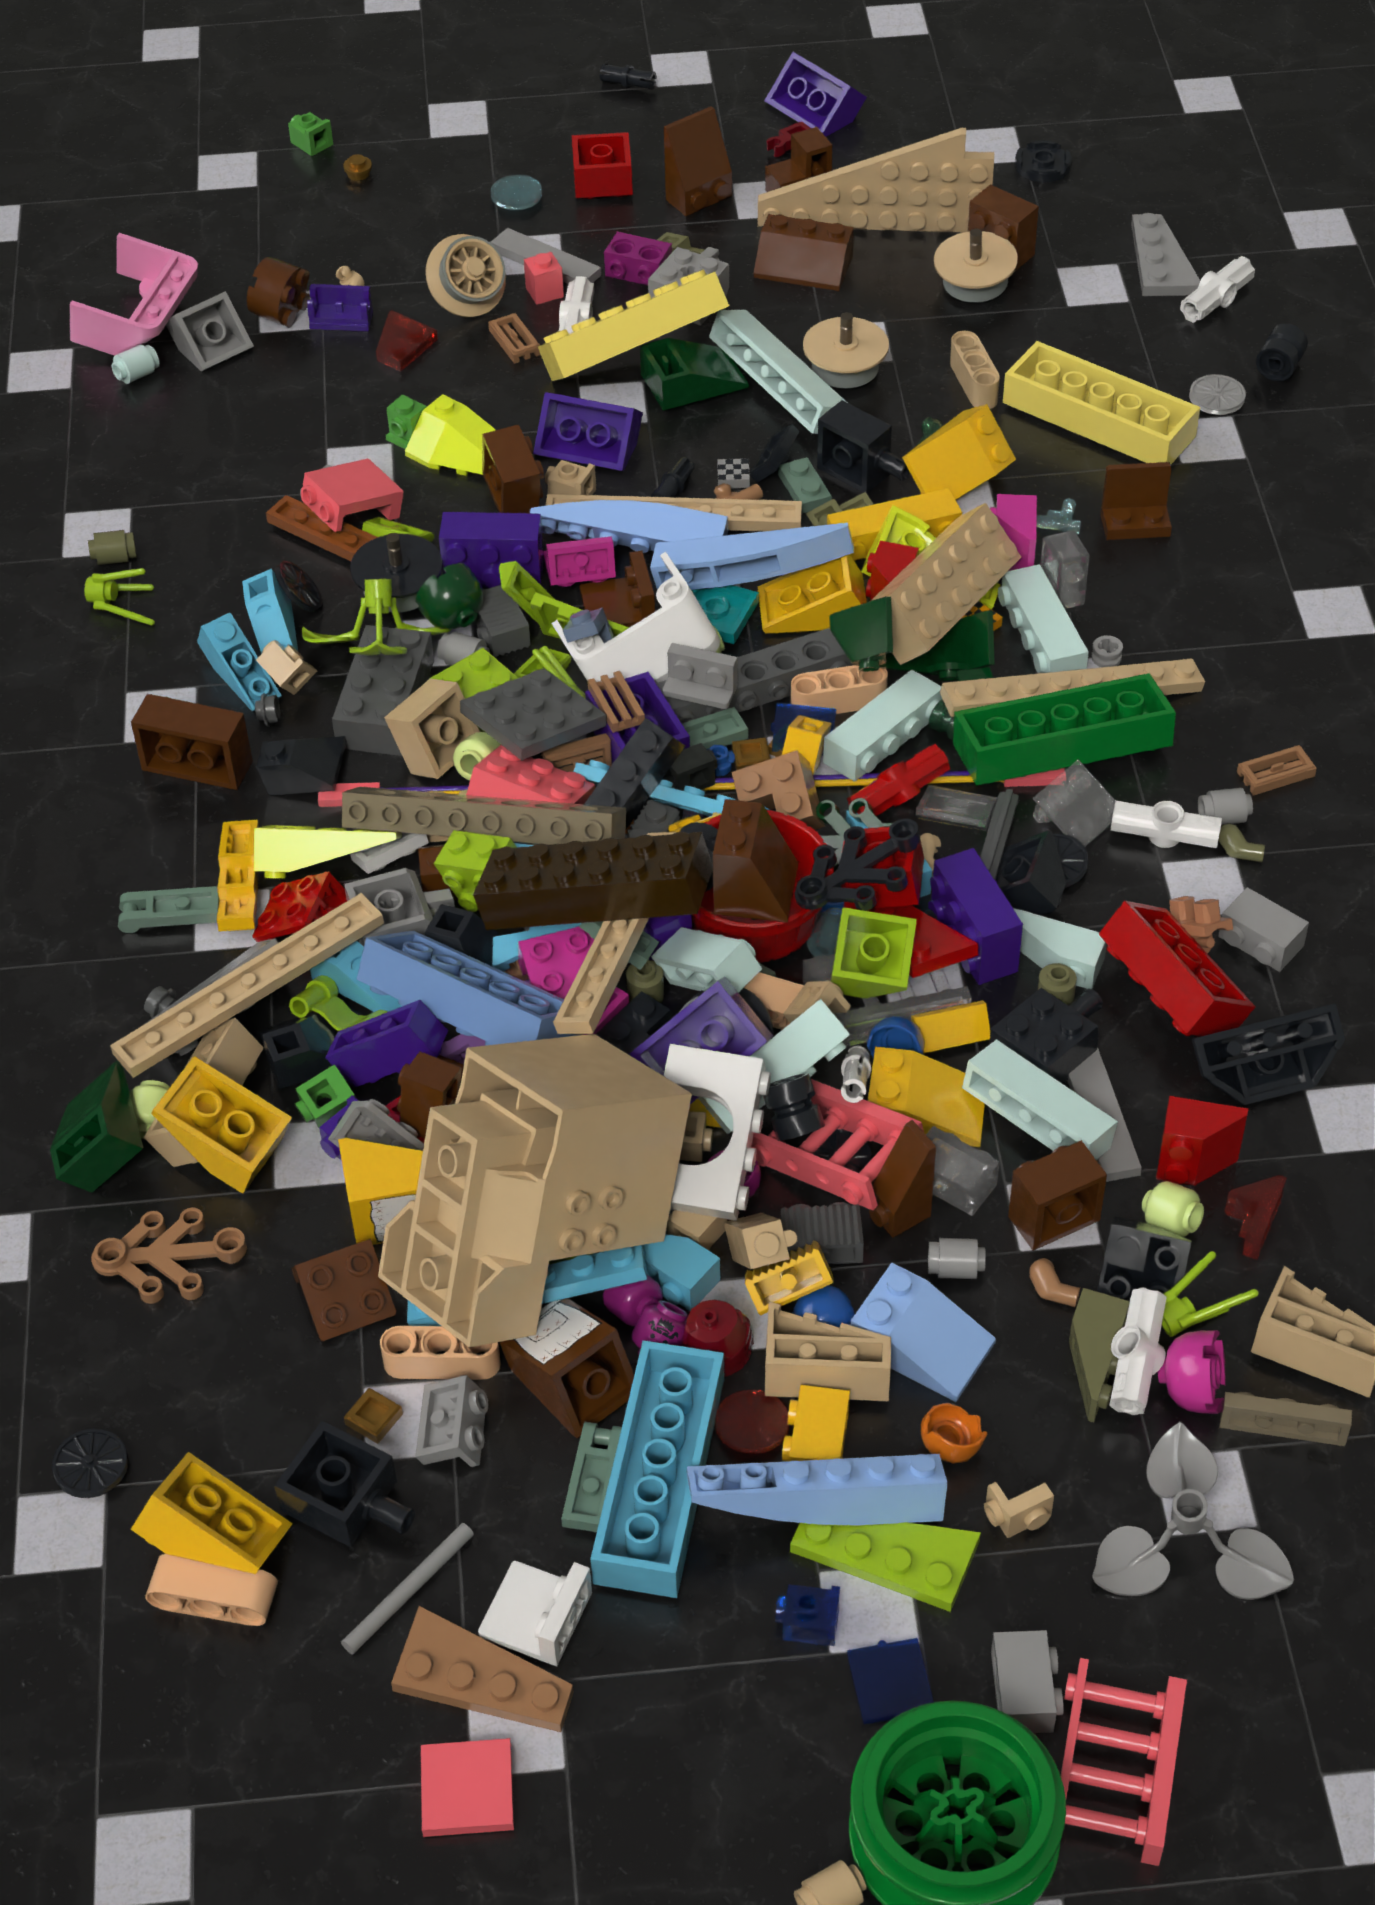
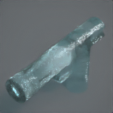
(1061, 519)

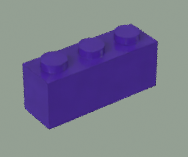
(386, 1043)

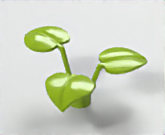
(378, 600)

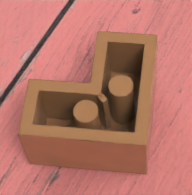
(781, 784)

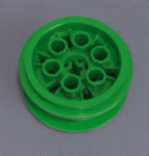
(993, 1757)

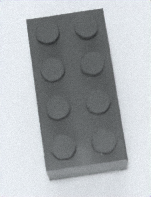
(378, 686)

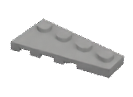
(1160, 258)

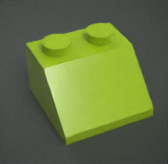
(872, 953)

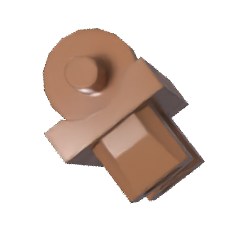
(1200, 918)

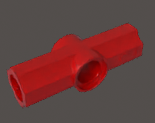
(903, 780)

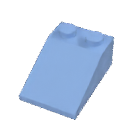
(928, 1332)

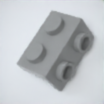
(371, 1123)

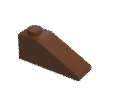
(905, 1182)

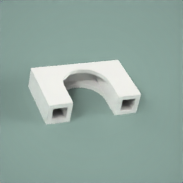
(737, 1084)

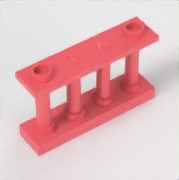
(864, 1120)
(1160, 1747)

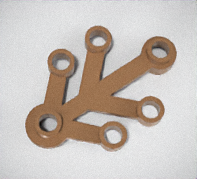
(165, 1252)

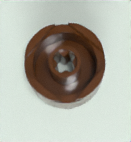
(278, 291)

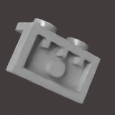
(701, 676)
(452, 1421)

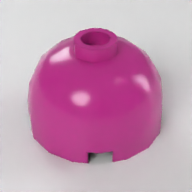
(1195, 1371)

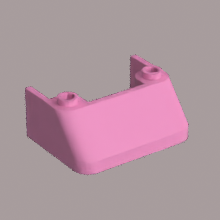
(164, 283)

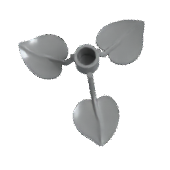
(1187, 1470)

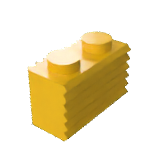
(789, 1279)

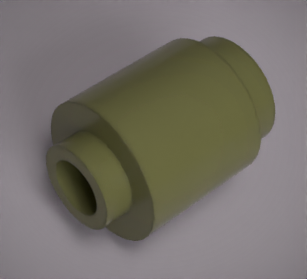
(112, 547)
(647, 980)
(1058, 981)

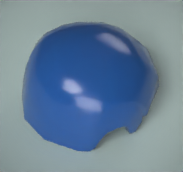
(896, 1033)
(829, 1305)

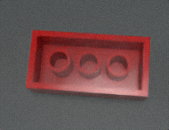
(1175, 970)

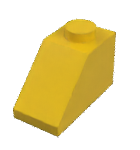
(808, 738)

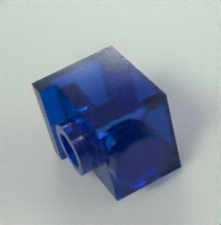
(809, 1614)

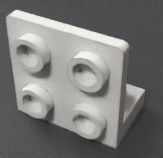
(537, 1610)

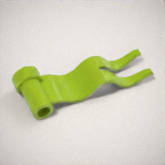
(322, 998)

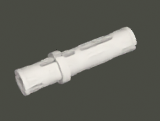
(855, 1073)

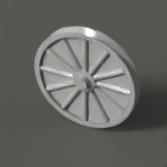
(1217, 394)

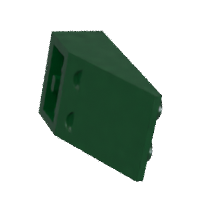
(688, 372)
(96, 1132)

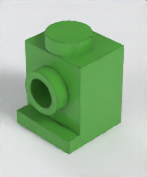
(306, 127)
(402, 419)
(325, 1085)

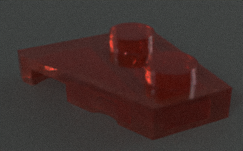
(403, 340)

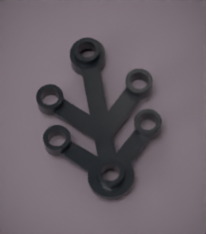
(818, 890)

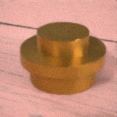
(357, 167)

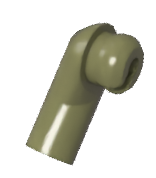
(1237, 846)

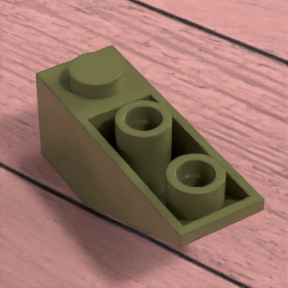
(1090, 1340)

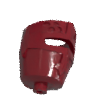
(720, 1328)

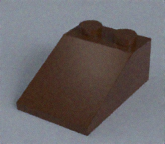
(696, 162)

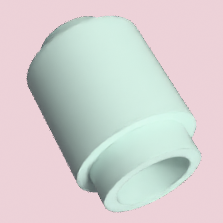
(135, 363)

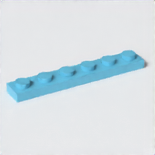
(689, 799)
(576, 1277)

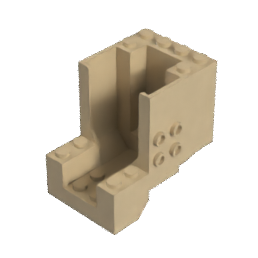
(534, 1163)

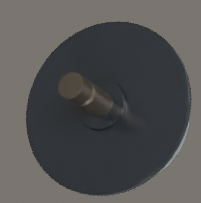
(398, 557)

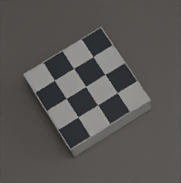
(734, 472)

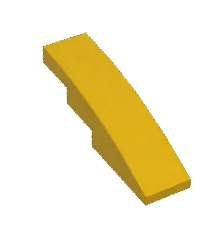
(237, 877)

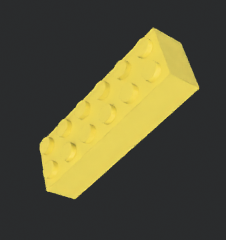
(630, 327)
(1100, 404)

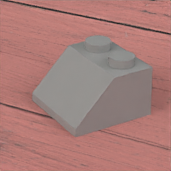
(209, 332)

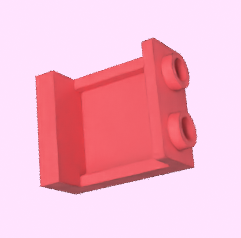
(349, 490)

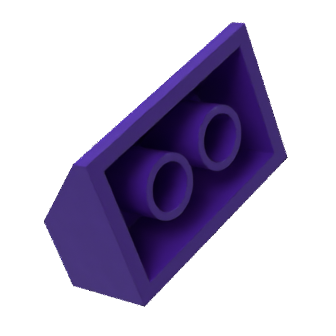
(814, 96)
(587, 431)

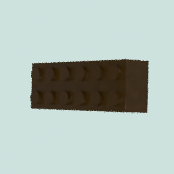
(594, 881)

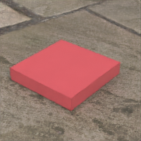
(466, 1787)

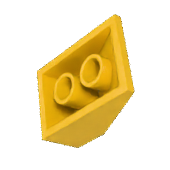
(960, 454)
(810, 595)
(926, 1092)
(221, 1123)
(210, 1519)

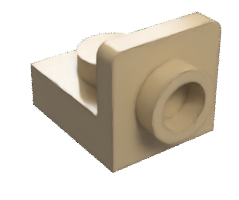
(814, 991)

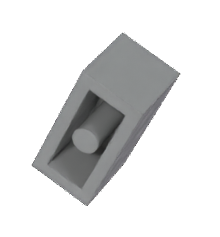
(1264, 929)
(1024, 1678)

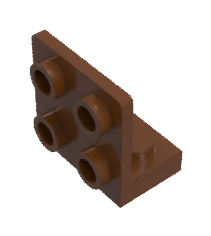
(1136, 501)
(623, 599)
(344, 1290)

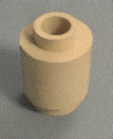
(832, 1886)

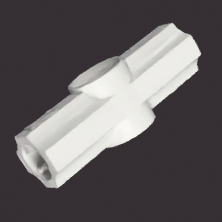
(1217, 289)
(577, 303)
(1166, 824)
(1138, 1351)

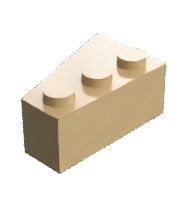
(1316, 1336)
(824, 1356)

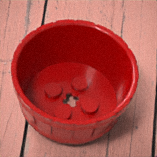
(768, 937)

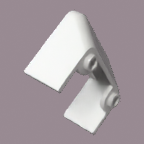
(647, 642)

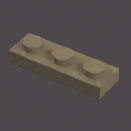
(1285, 1418)

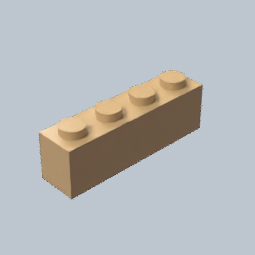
(229, 1051)

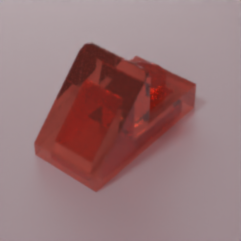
(1257, 1208)

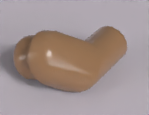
(1049, 1286)

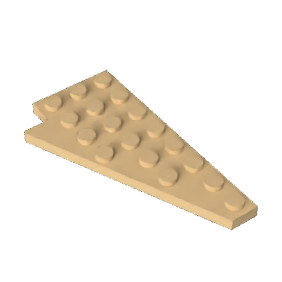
(903, 190)

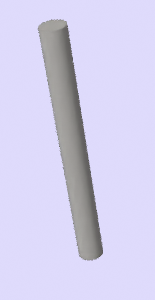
(407, 1588)

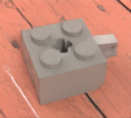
(685, 262)
(399, 901)

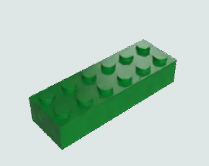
(1063, 727)

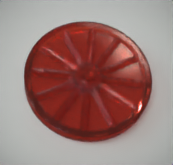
(751, 1422)

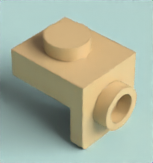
(1020, 1513)

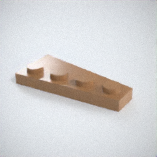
(471, 1673)

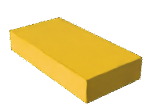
(953, 1026)

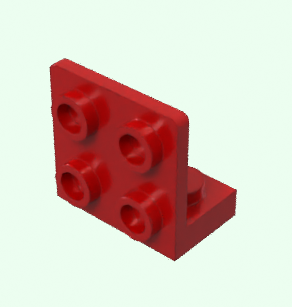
(298, 905)

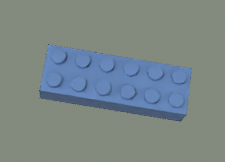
(458, 989)

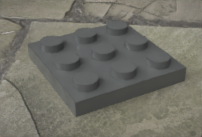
(532, 713)

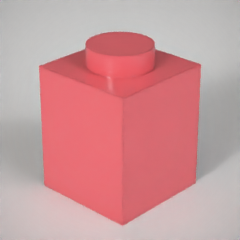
(543, 278)

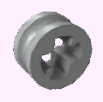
(1101, 646)

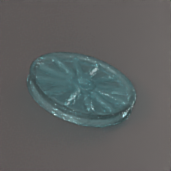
(516, 192)

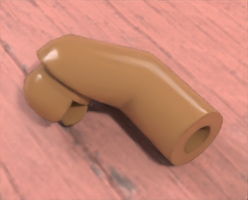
(724, 491)

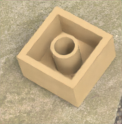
(430, 727)

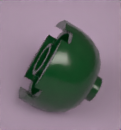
(452, 598)

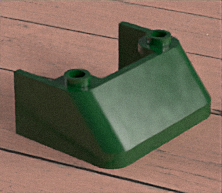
(868, 642)

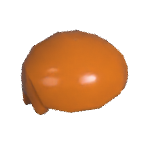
(952, 1433)

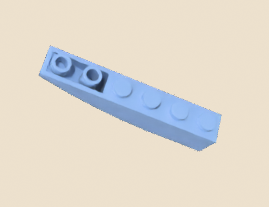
(630, 522)
(751, 556)
(827, 1490)

